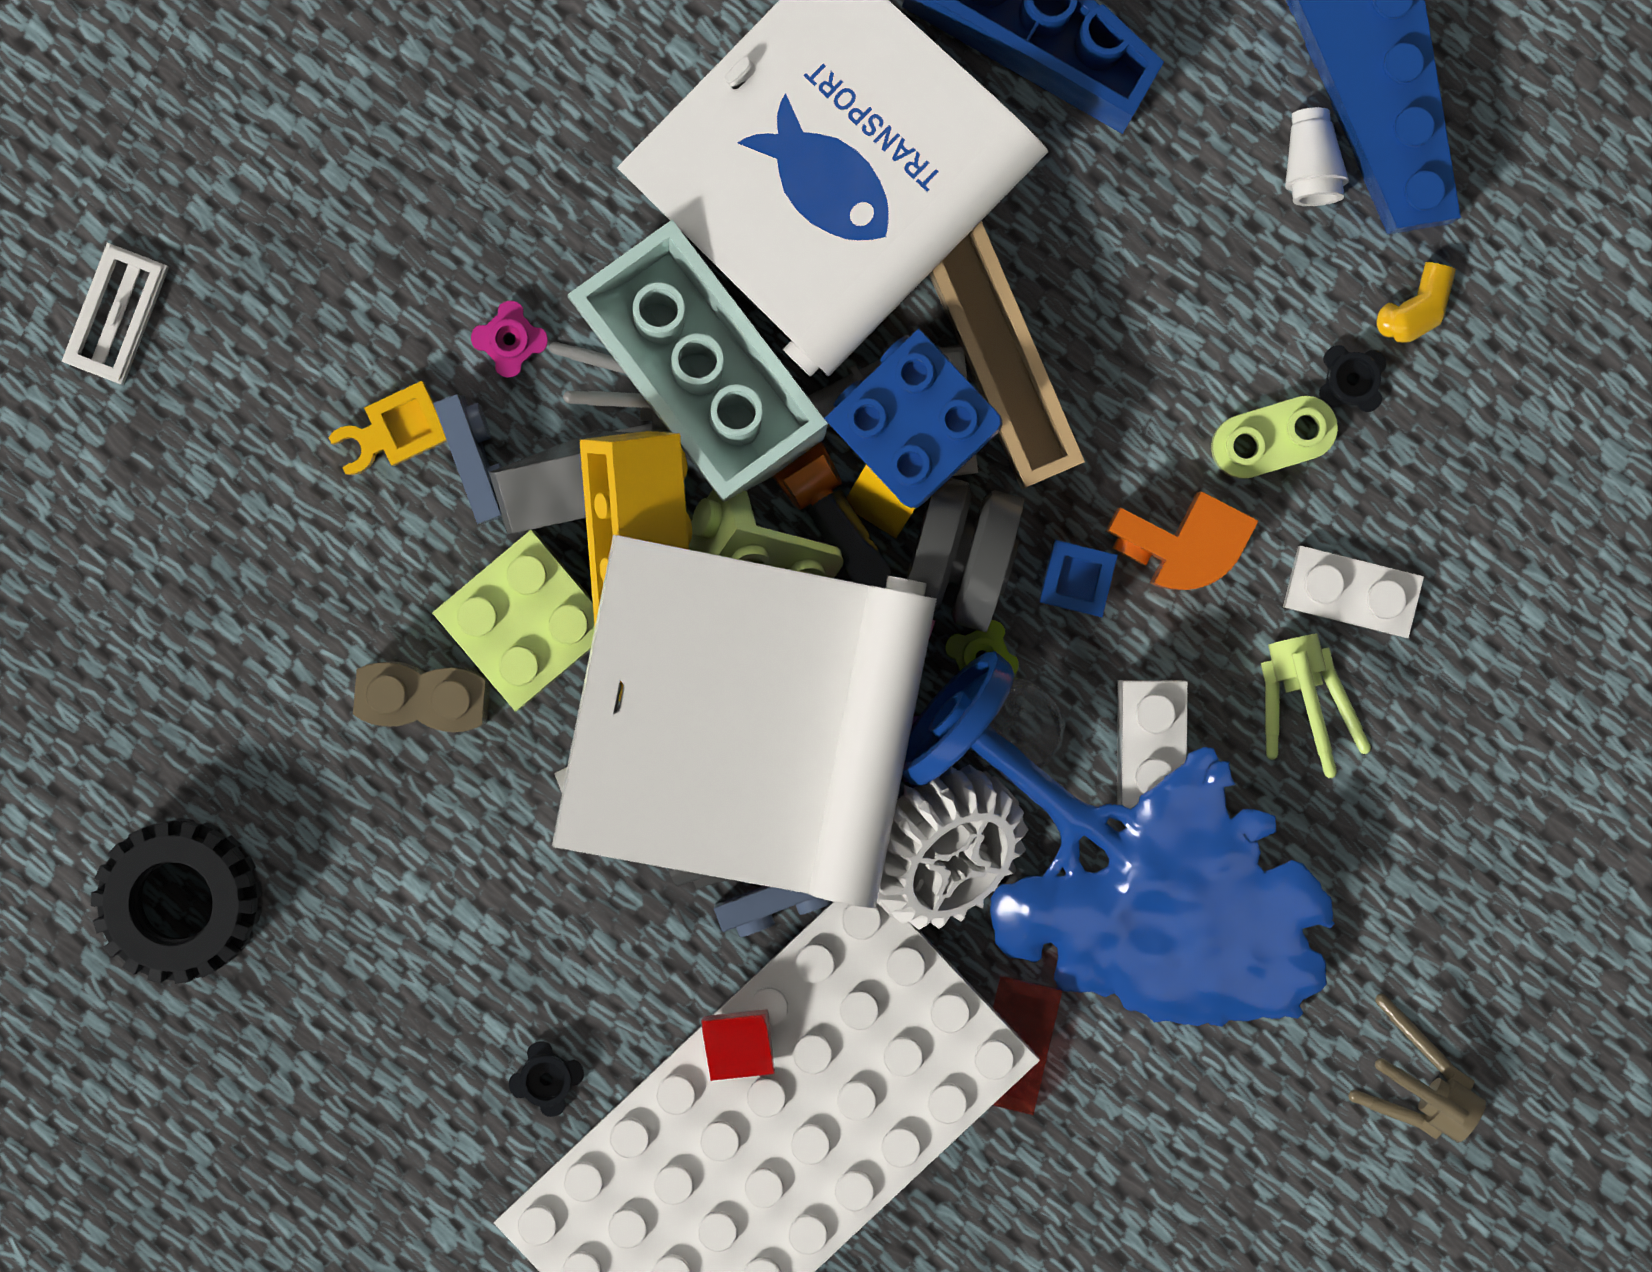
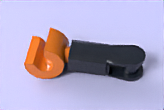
(812, 482)

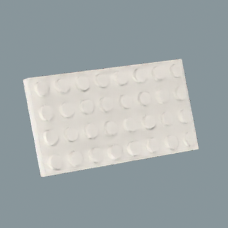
(873, 1078)

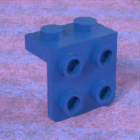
(914, 419)

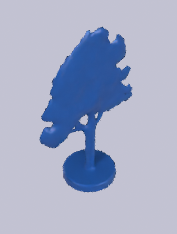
(1181, 911)

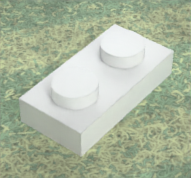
(1353, 591)

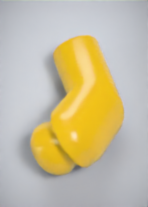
(1421, 312)

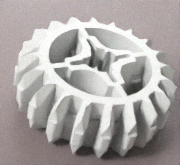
(950, 847)

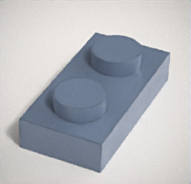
(465, 431)
(754, 909)

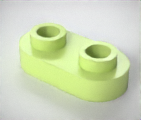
(1274, 437)

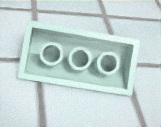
(699, 362)

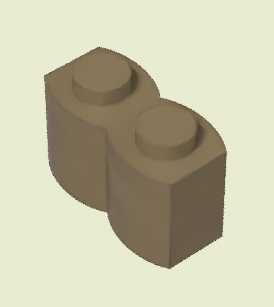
(402, 694)

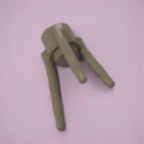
(1447, 1105)

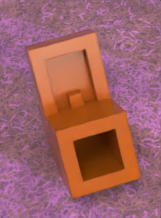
(1198, 553)

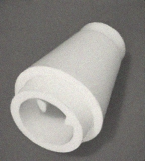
(1314, 159)

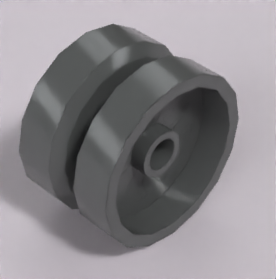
(971, 555)

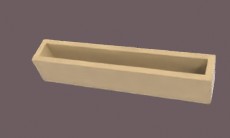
(1004, 360)

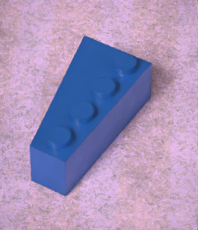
(1060, 45)
(1388, 101)

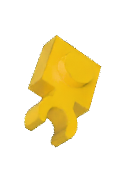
(401, 427)

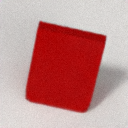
(738, 1044)

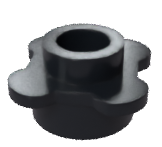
(1367, 367)
(528, 1083)

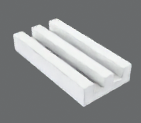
(138, 324)

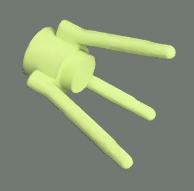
(1299, 667)

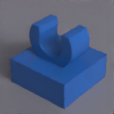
(1078, 578)

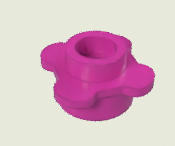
(509, 357)

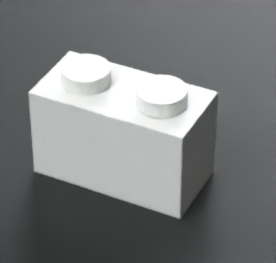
(1149, 735)

